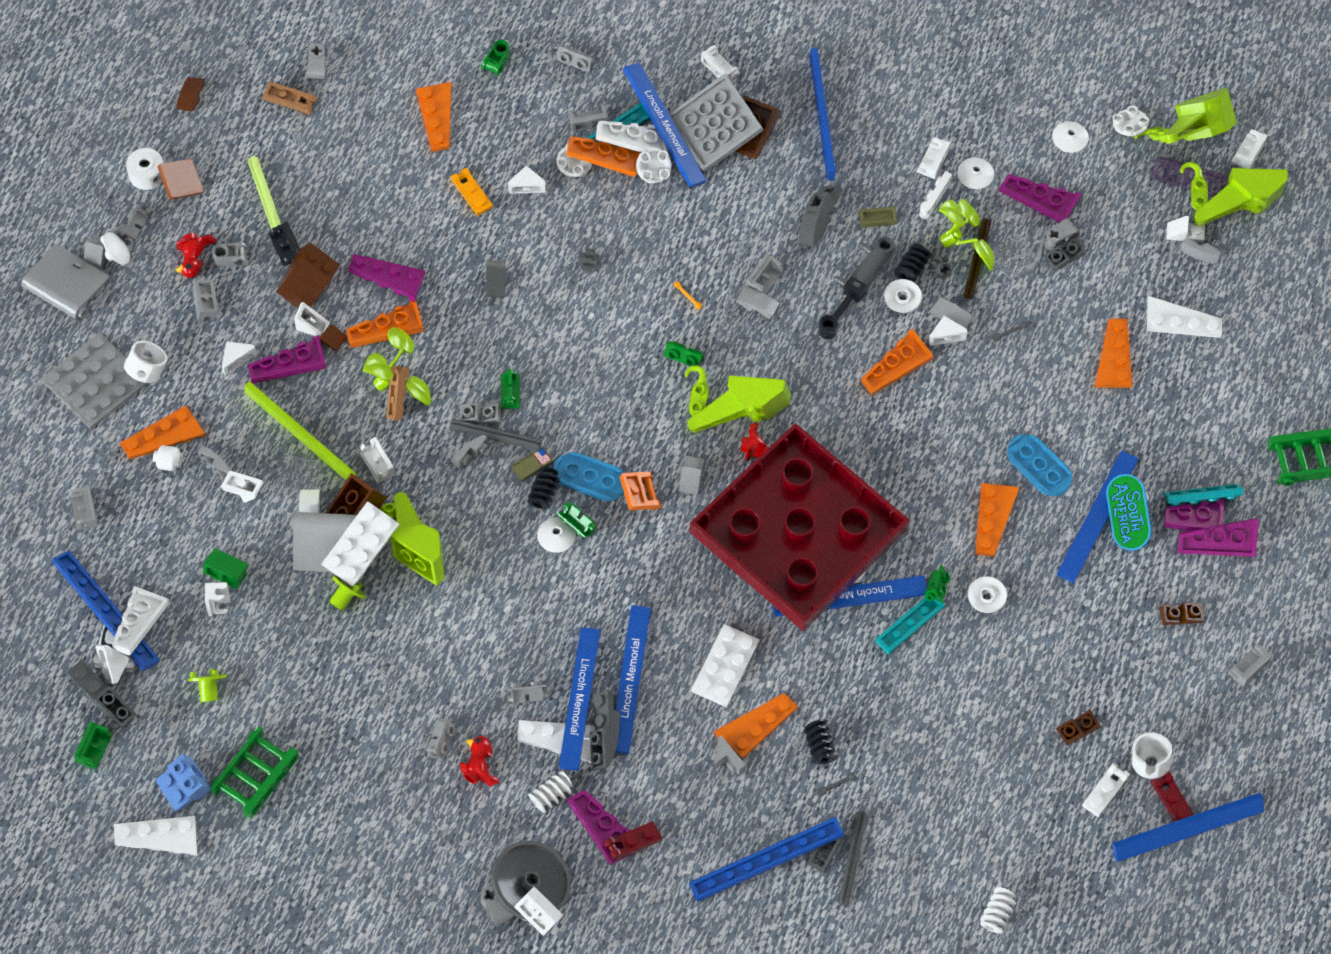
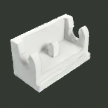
(717, 63)
(1250, 149)
(934, 158)
(377, 461)
(215, 595)
(538, 911)

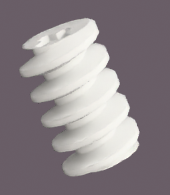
(551, 791)
(997, 910)

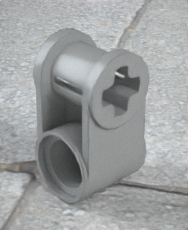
(316, 63)
(1060, 234)
(231, 254)
(494, 908)

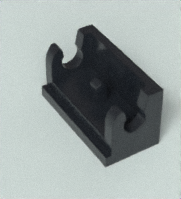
(284, 243)

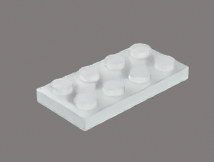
(360, 544)
(725, 665)

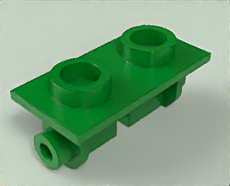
(679, 353)
(510, 390)
(583, 526)
(937, 585)

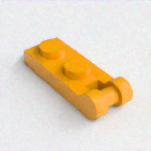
(471, 192)

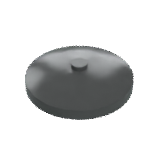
(529, 866)

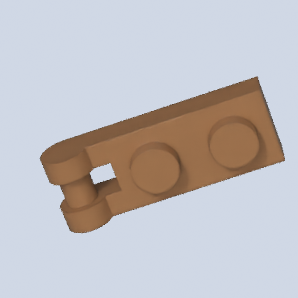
(289, 97)
(396, 393)

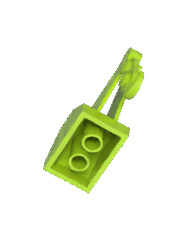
(1198, 118)
(1245, 189)
(747, 396)
(415, 542)

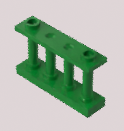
(1297, 442)
(262, 789)

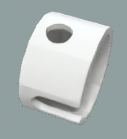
(143, 176)
(151, 366)
(1151, 746)

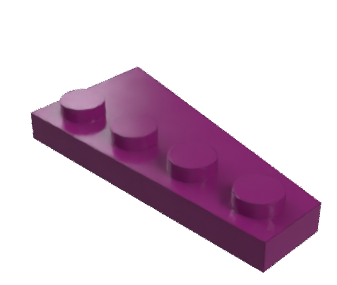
(1044, 199)
(397, 277)
(298, 360)
(1226, 539)
(596, 821)

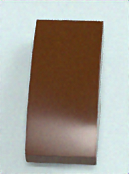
(189, 94)
(1182, 614)
(1078, 728)

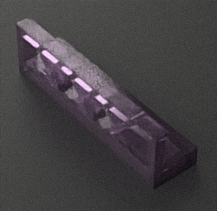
(1175, 165)

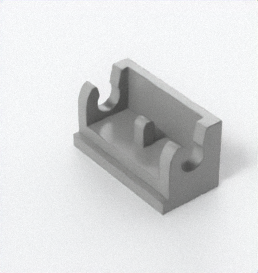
(588, 119)
(765, 274)
(205, 299)
(83, 508)
(1250, 665)

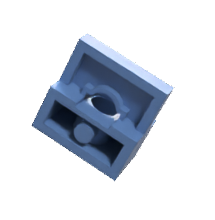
(183, 782)

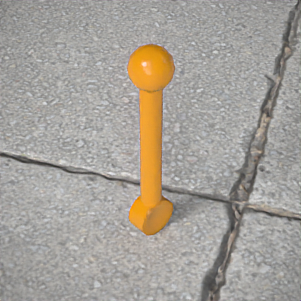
(698, 306)

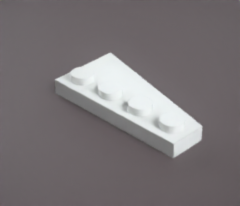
(629, 136)
(1176, 319)
(140, 616)
(550, 736)
(170, 835)

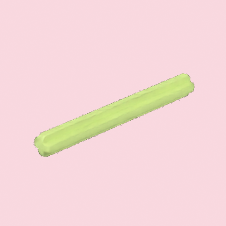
(263, 191)

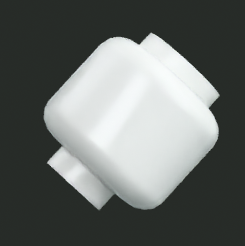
(168, 458)

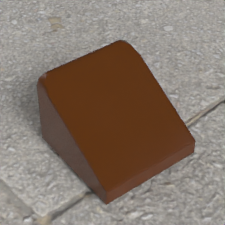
(333, 337)

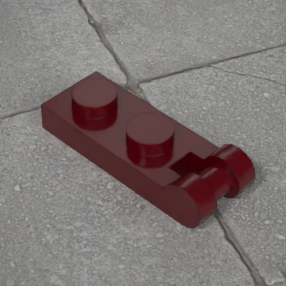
(1172, 797)
(633, 841)

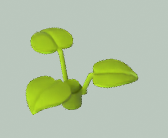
(953, 236)
(378, 366)

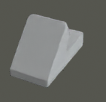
(691, 475)
(726, 753)

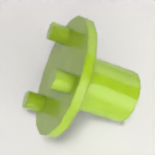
(345, 593)
(207, 684)

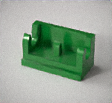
(225, 568)
(93, 745)

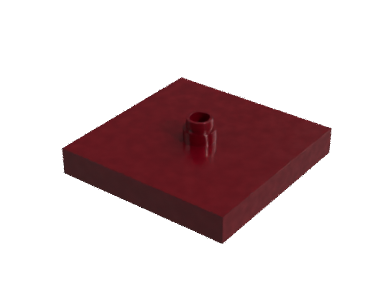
(799, 526)

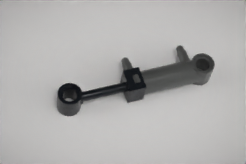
(856, 286)

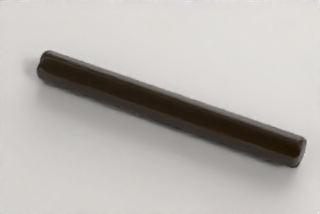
(976, 261)

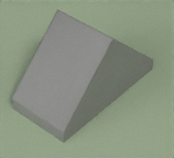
(95, 252)

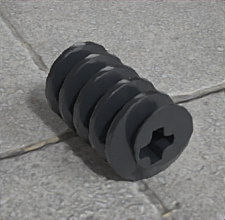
(913, 262)
(543, 487)
(818, 742)

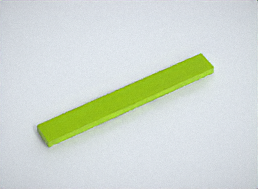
(298, 431)

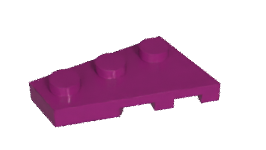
(1194, 517)

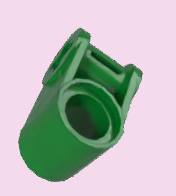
(495, 60)

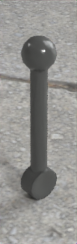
(1023, 325)
(851, 776)

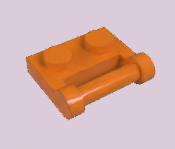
(635, 491)

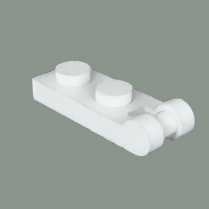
(934, 196)
(1105, 790)

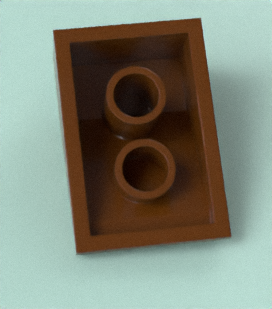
(767, 117)
(307, 276)
(354, 496)

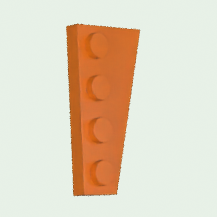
(435, 110)
(604, 155)
(368, 332)
(903, 359)
(1115, 360)
(169, 431)
(993, 514)
(753, 727)

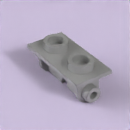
(573, 58)
(129, 230)
(534, 690)
(444, 731)

